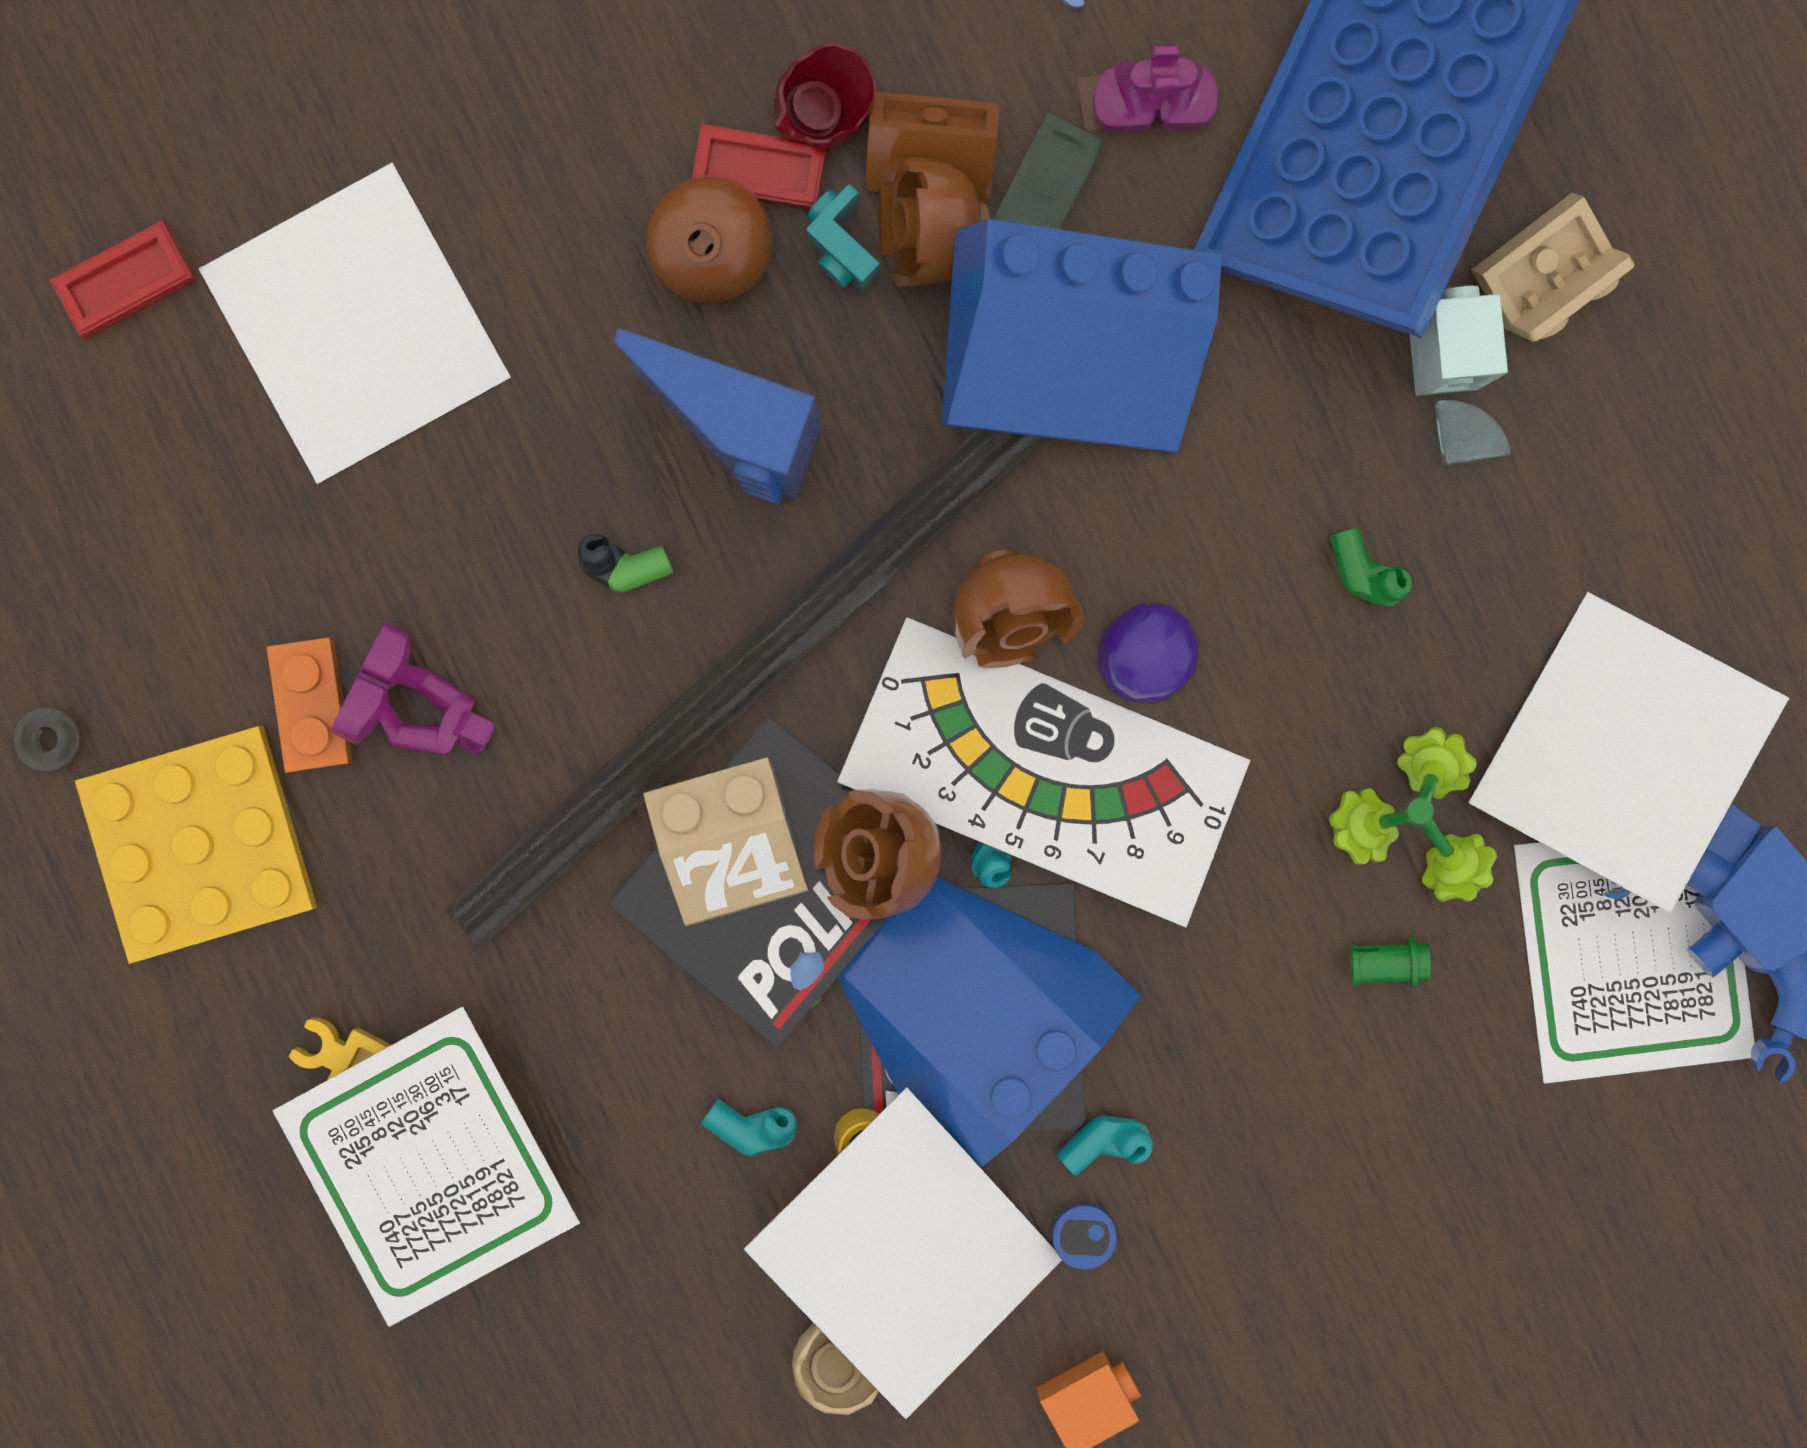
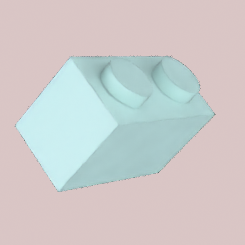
(1461, 344)

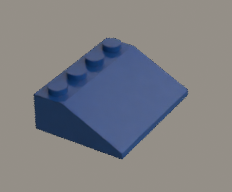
(1076, 335)
(746, 422)

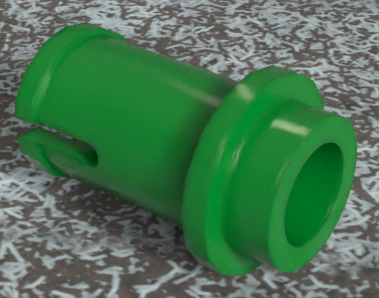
(1390, 963)

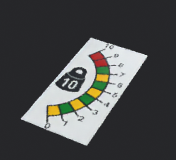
(1047, 772)

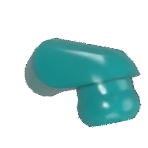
(1108, 1137)

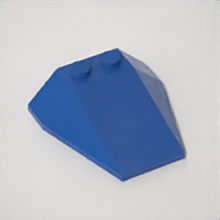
(982, 1012)

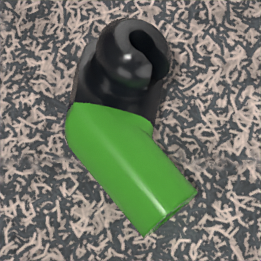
(619, 569)

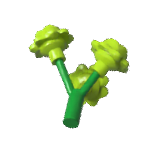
(1434, 768)

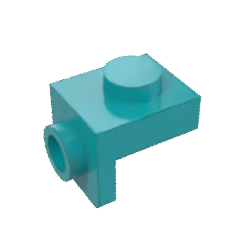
(842, 256)

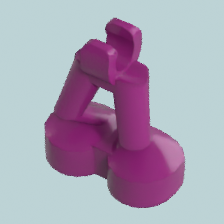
(1165, 86)
(369, 702)

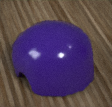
(1148, 653)

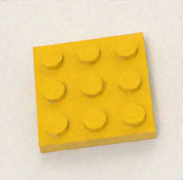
(196, 844)

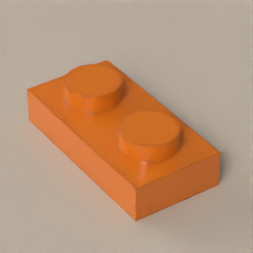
(307, 703)

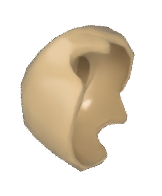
(828, 1377)

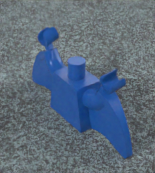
(1757, 907)

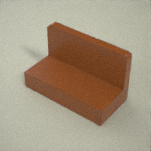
(932, 128)

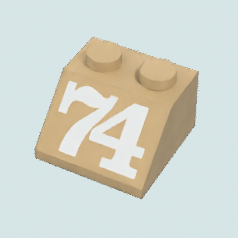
(726, 841)

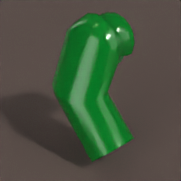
(1364, 576)

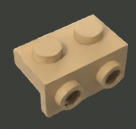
(1552, 269)

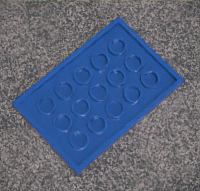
(1381, 150)

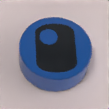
(1084, 1236)

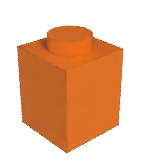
(1090, 1402)

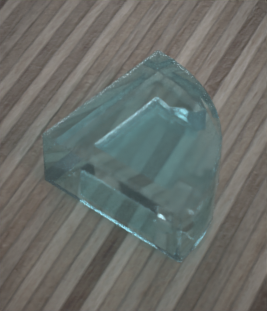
(1468, 433)

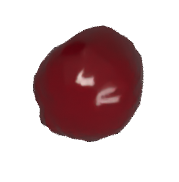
(825, 96)

